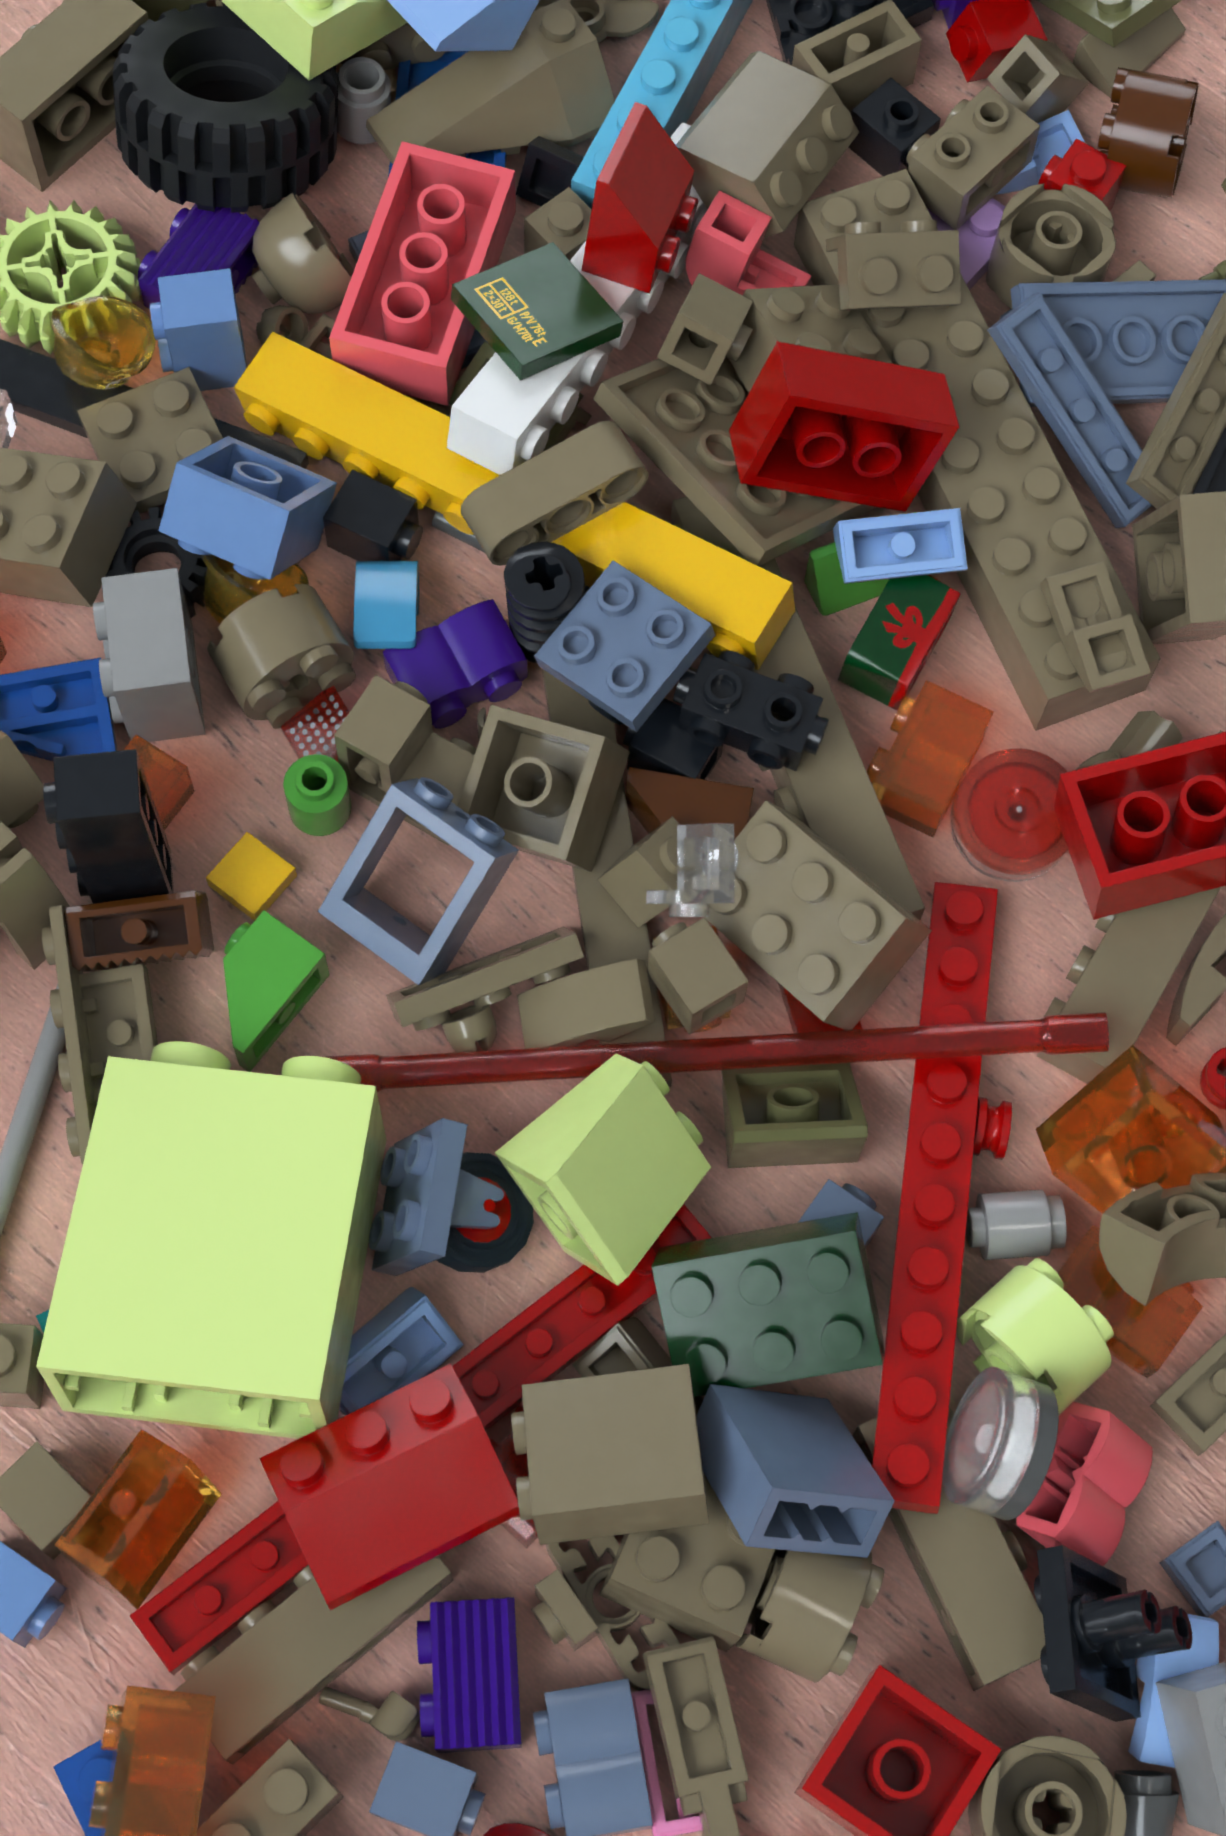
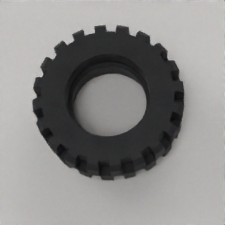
(220, 112)

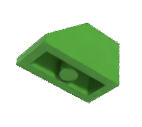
(267, 983)

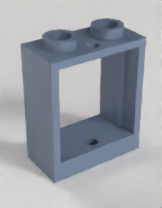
(382, 927)

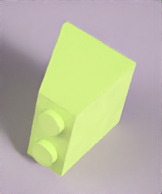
(608, 1165)

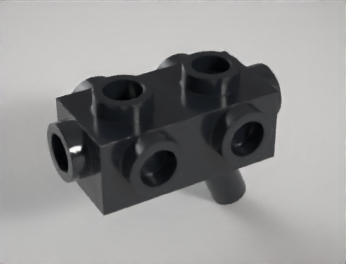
(734, 707)

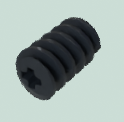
(541, 590)

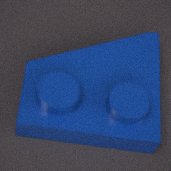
(57, 710)

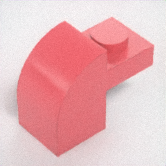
(730, 253)

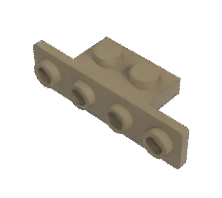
(101, 1017)

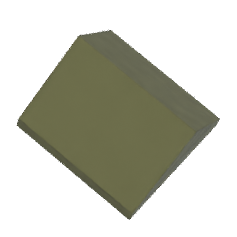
(792, 1116)

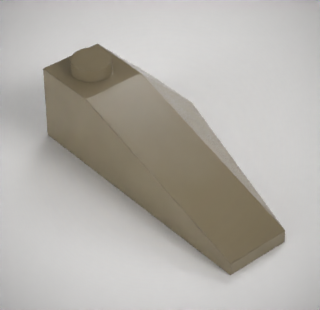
(505, 99)

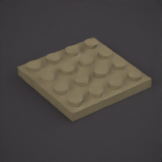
(687, 436)

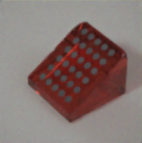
(314, 726)

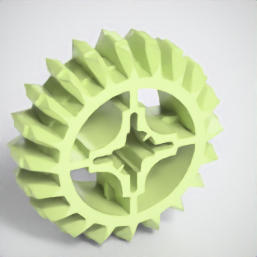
(31, 258)

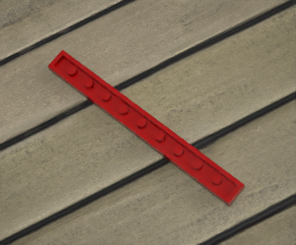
(934, 1207)
(527, 1350)

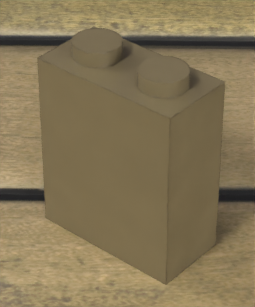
(610, 1455)

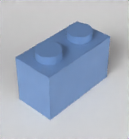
(200, 327)

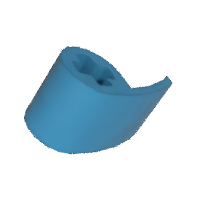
(386, 604)

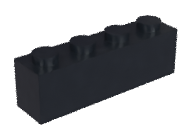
(109, 826)

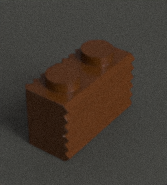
(139, 931)

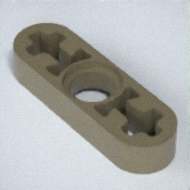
(626, 1652)

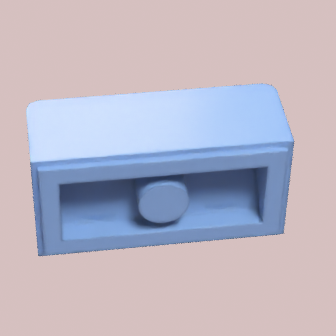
(900, 545)
(396, 1349)

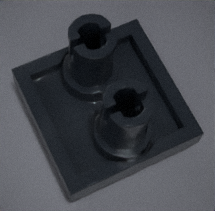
(1099, 1631)

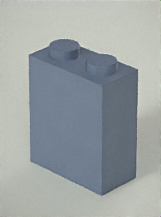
(790, 1472)

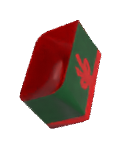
(898, 638)

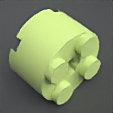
(1039, 1332)

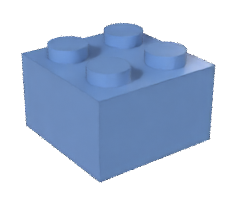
(246, 508)

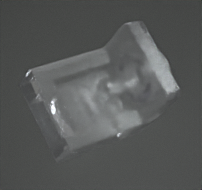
(704, 871)

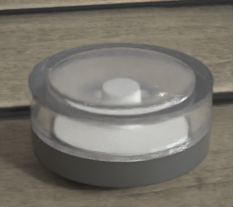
(1000, 1443)

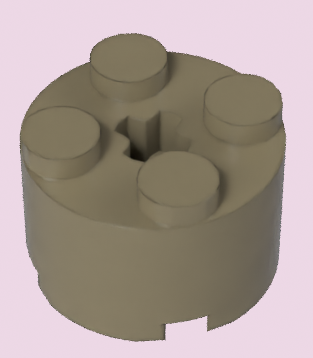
(1051, 239)
(281, 654)
(808, 1611)
(1055, 1767)

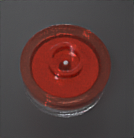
(1007, 815)

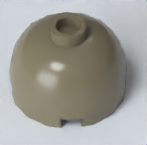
(299, 259)

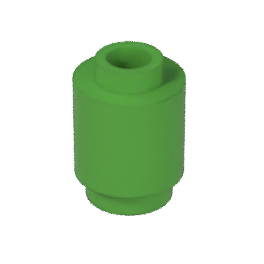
(317, 795)

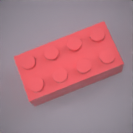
(431, 229)

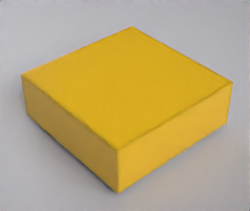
(251, 876)

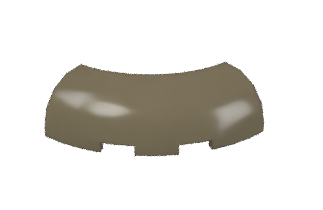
(1166, 1236)

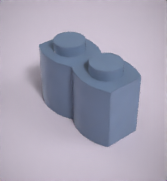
(595, 1760)

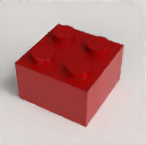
(897, 1764)

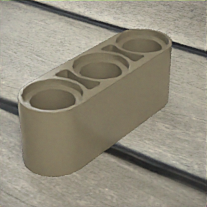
(554, 491)

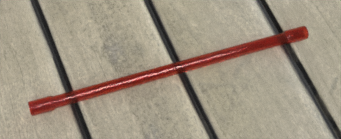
(1047, 1035)

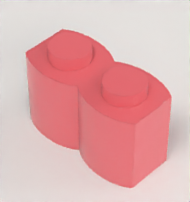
(1089, 1484)

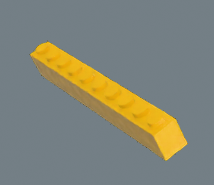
(405, 446)

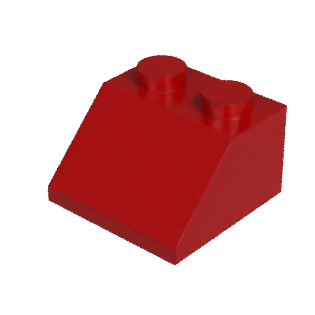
(639, 205)

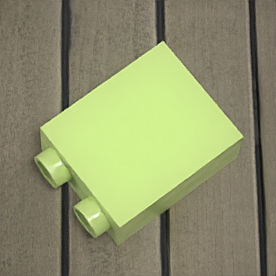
(216, 1244)

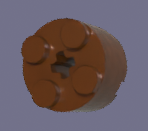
(1148, 129)

